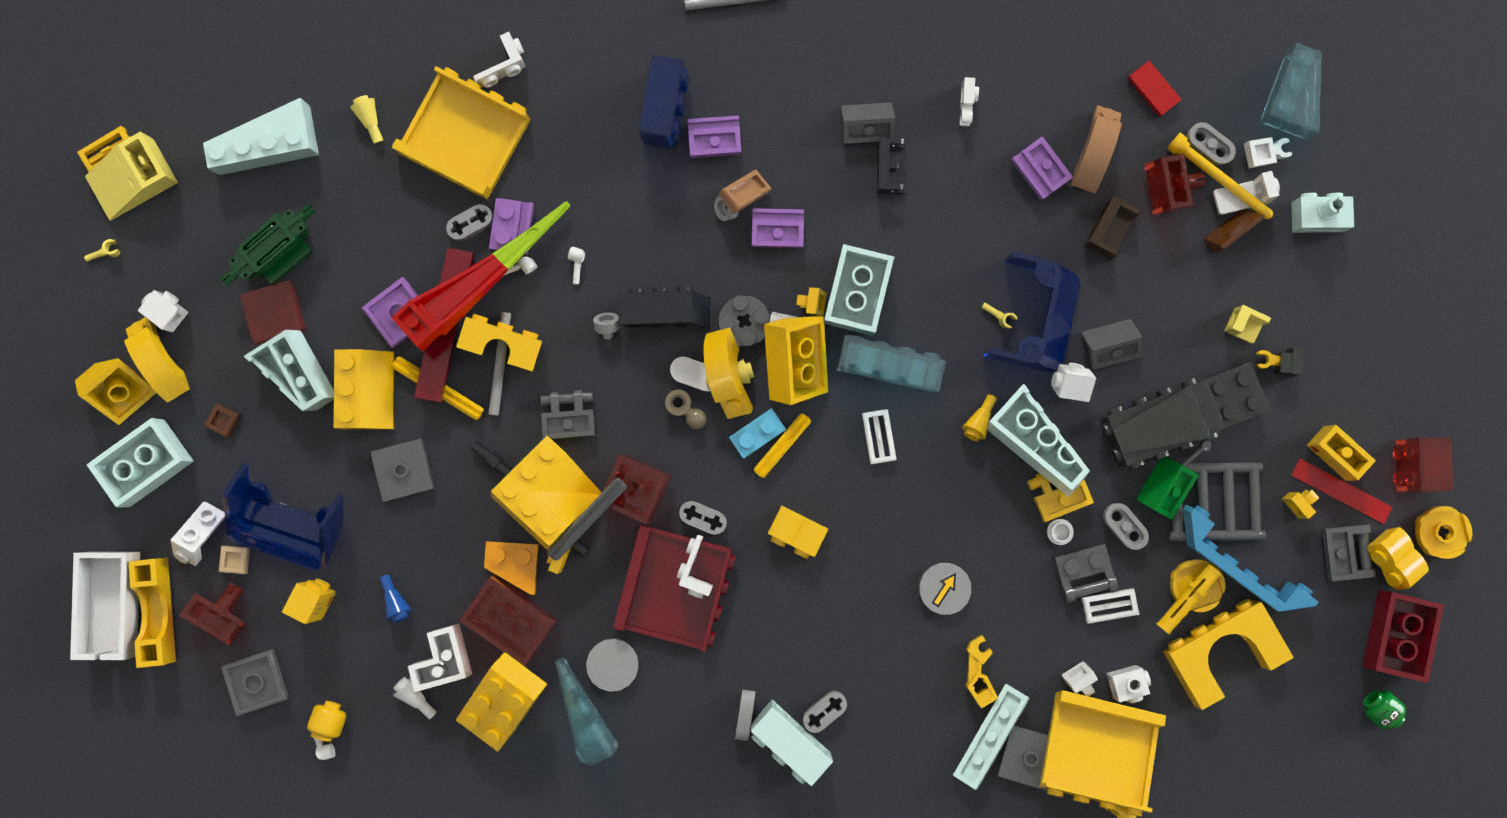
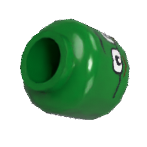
(1384, 709)

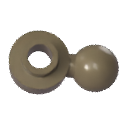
(694, 417)

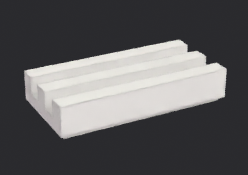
(882, 458)
(1088, 609)

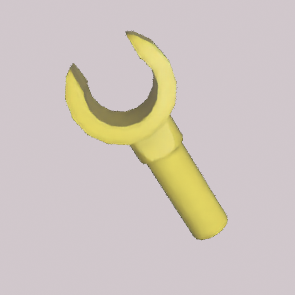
(104, 251)
(999, 315)

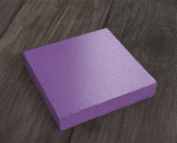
(385, 306)

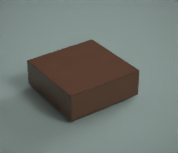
(222, 420)

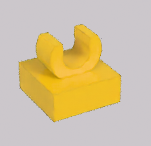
(814, 302)
(1301, 503)

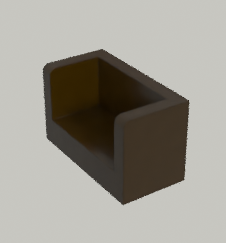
(1111, 227)

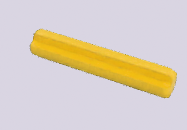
(782, 445)

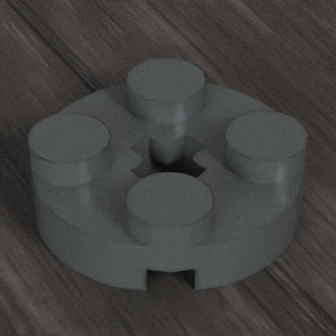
(743, 306)

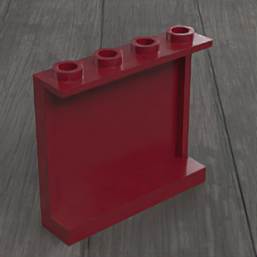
(656, 602)

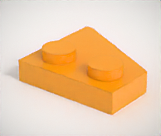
(513, 563)

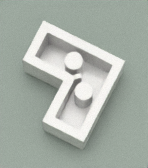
(448, 661)

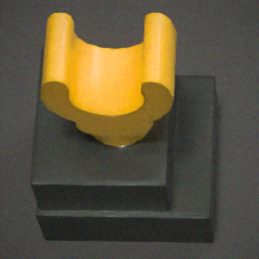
(1285, 363)

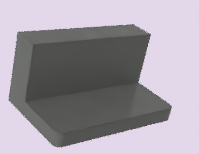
(867, 122)
(1113, 344)

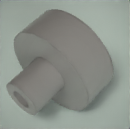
(723, 211)
(606, 324)

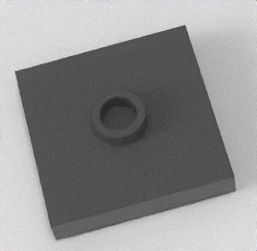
(402, 470)
(254, 682)
(1023, 756)

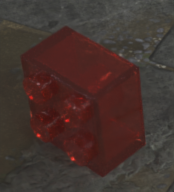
(1423, 464)
(643, 491)

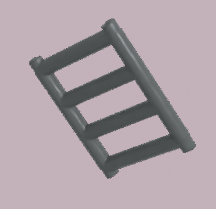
(1230, 532)

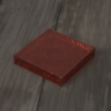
(272, 311)

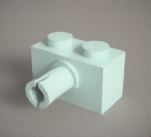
(1322, 214)

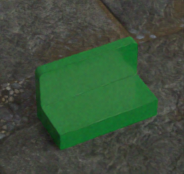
(1167, 487)

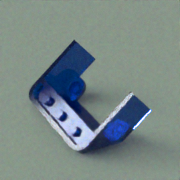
(1049, 349)
(279, 528)

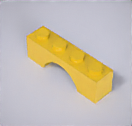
(156, 638)

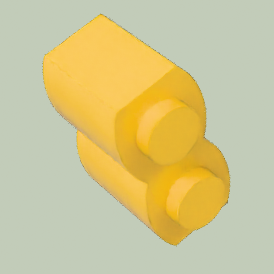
(798, 532)
(1398, 558)

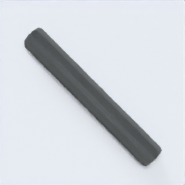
(586, 519)

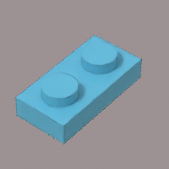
(757, 433)

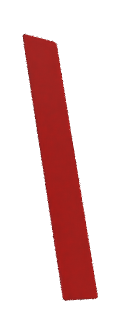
(1341, 491)

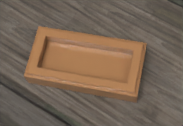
(745, 191)

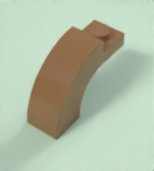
(1097, 149)

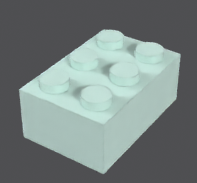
(858, 290)
(140, 463)
(790, 743)

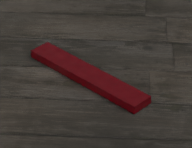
(439, 353)

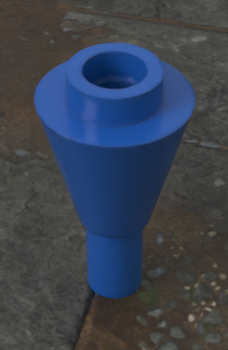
(395, 605)

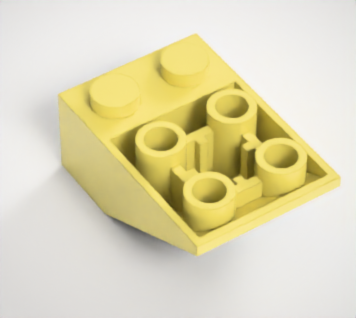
(130, 175)

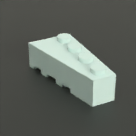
(267, 140)
(1038, 442)

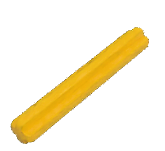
(450, 395)

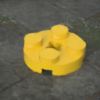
(1455, 541)
(1188, 572)

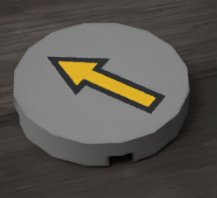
(945, 588)

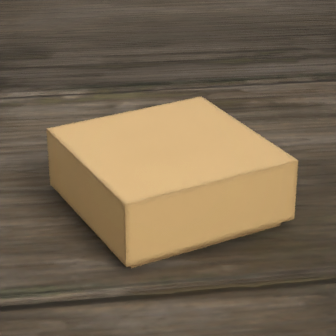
(234, 559)

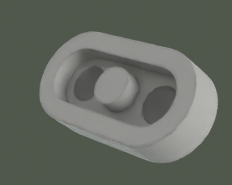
(1211, 142)
(1125, 525)

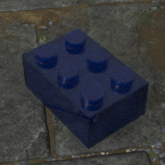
(664, 102)

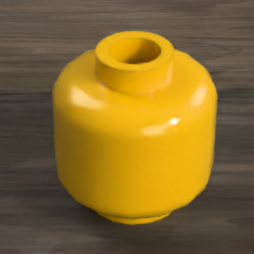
(326, 721)

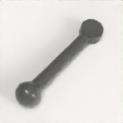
(1204, 446)

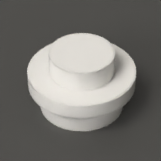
(1060, 532)

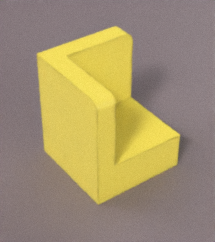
(1246, 323)

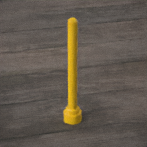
(1181, 146)

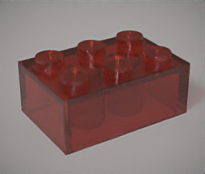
(508, 620)

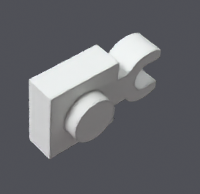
(969, 95)
(1265, 152)

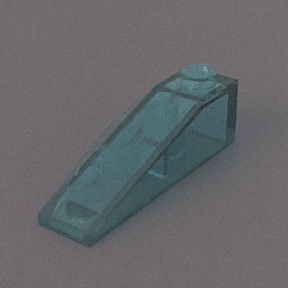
(589, 730)

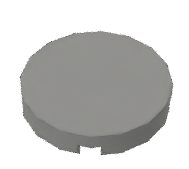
(612, 664)

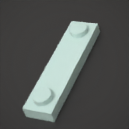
(991, 736)

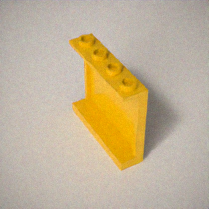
(463, 133)
(1101, 752)

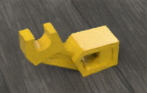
(975, 660)

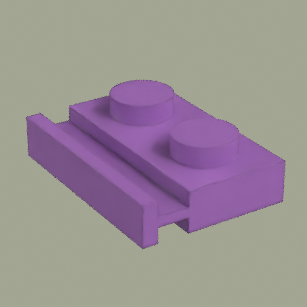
(714, 136)
(1041, 168)
(509, 221)
(777, 228)

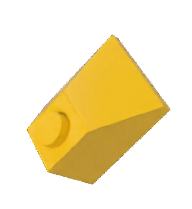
(114, 389)

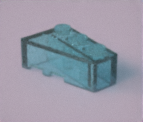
(1296, 94)

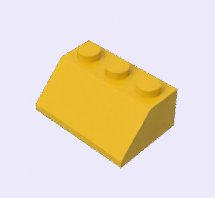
(796, 359)
(363, 389)

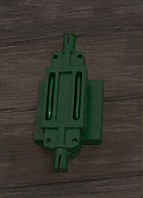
(272, 248)

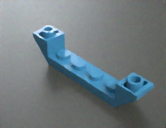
(1289, 598)

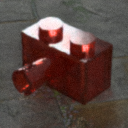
(1171, 184)
(216, 617)

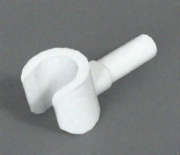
(578, 256)
(526, 263)
(323, 751)

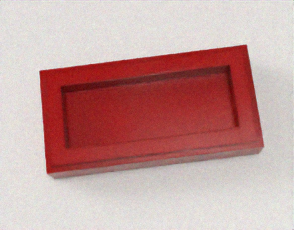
(1154, 88)

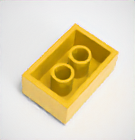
(501, 701)

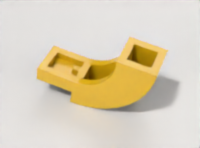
(153, 360)
(723, 373)

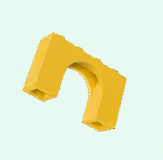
(1190, 655)

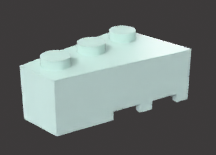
(294, 369)

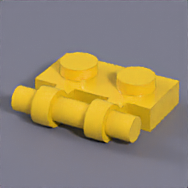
(1054, 502)

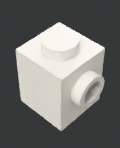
(163, 310)
(1073, 382)
(1129, 684)

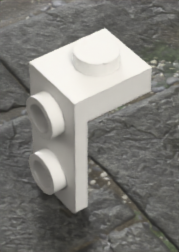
(508, 68)
(1264, 188)
(193, 534)
(696, 587)

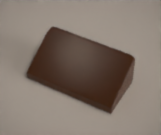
(1232, 229)

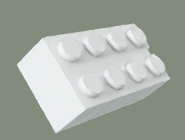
(103, 606)

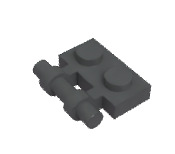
(568, 423)

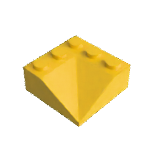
(545, 492)

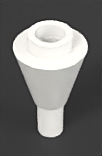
(406, 693)

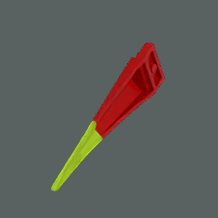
(446, 304)

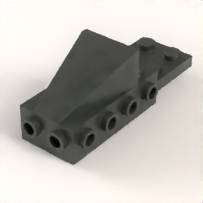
(1183, 415)

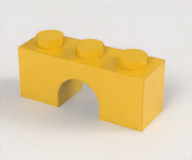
(477, 333)

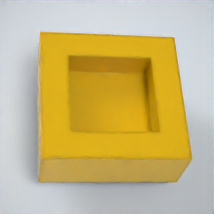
(557, 566)

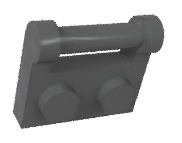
(1341, 553)
(1083, 564)

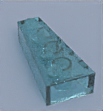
(891, 364)

